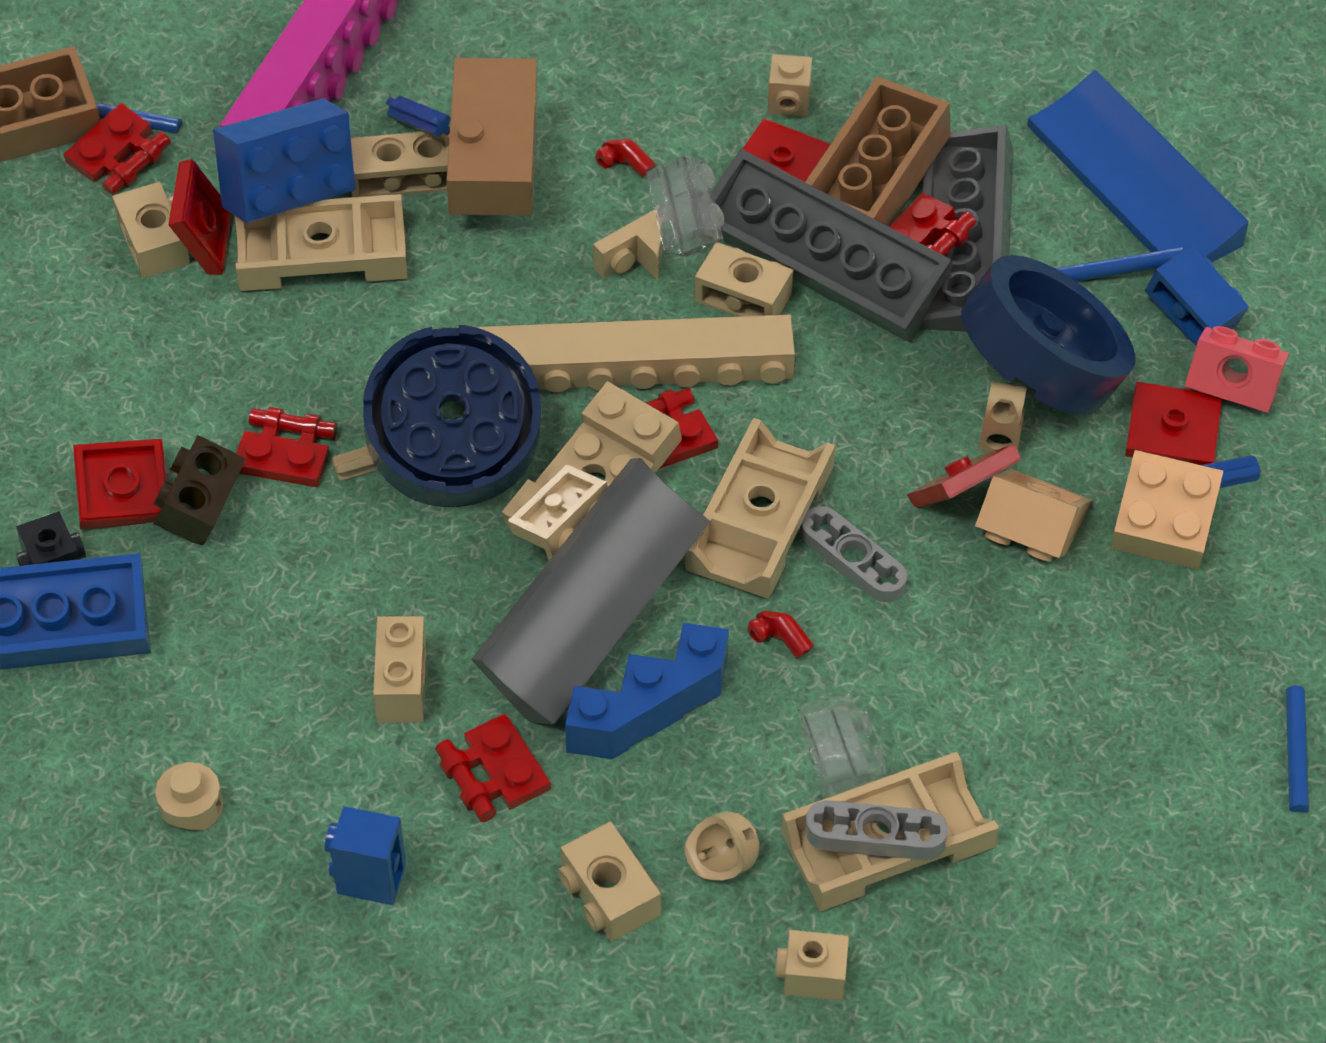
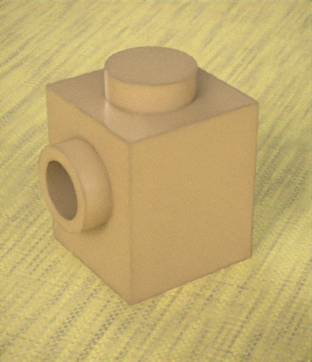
(789, 85)
(813, 965)

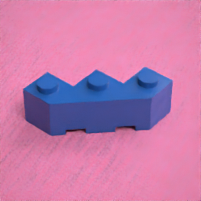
(651, 696)

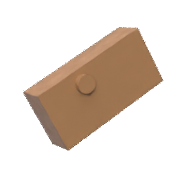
(44, 103)
(492, 136)
(883, 149)

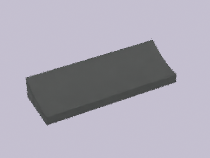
(975, 178)
(829, 245)
(589, 593)

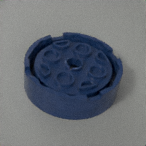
(1048, 334)
(445, 458)

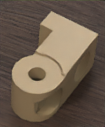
(1003, 415)

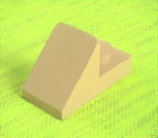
(633, 242)

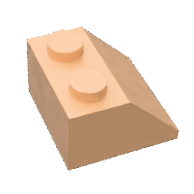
(1032, 514)

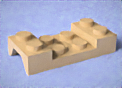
(363, 237)
(611, 434)
(750, 543)
(929, 786)

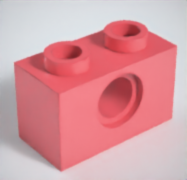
(1214, 376)

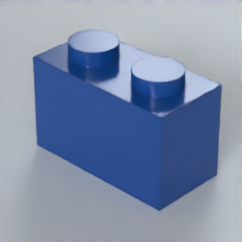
(1195, 295)
(366, 855)

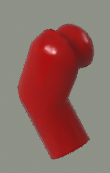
(624, 152)
(782, 627)

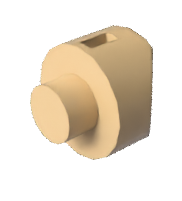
(189, 796)
(726, 845)

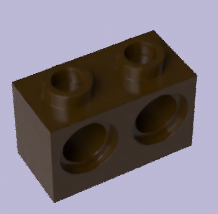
(201, 491)

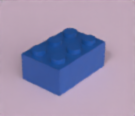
(284, 159)

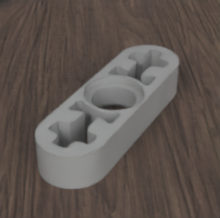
(848, 537)
(910, 847)

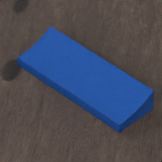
(1137, 172)
(73, 611)

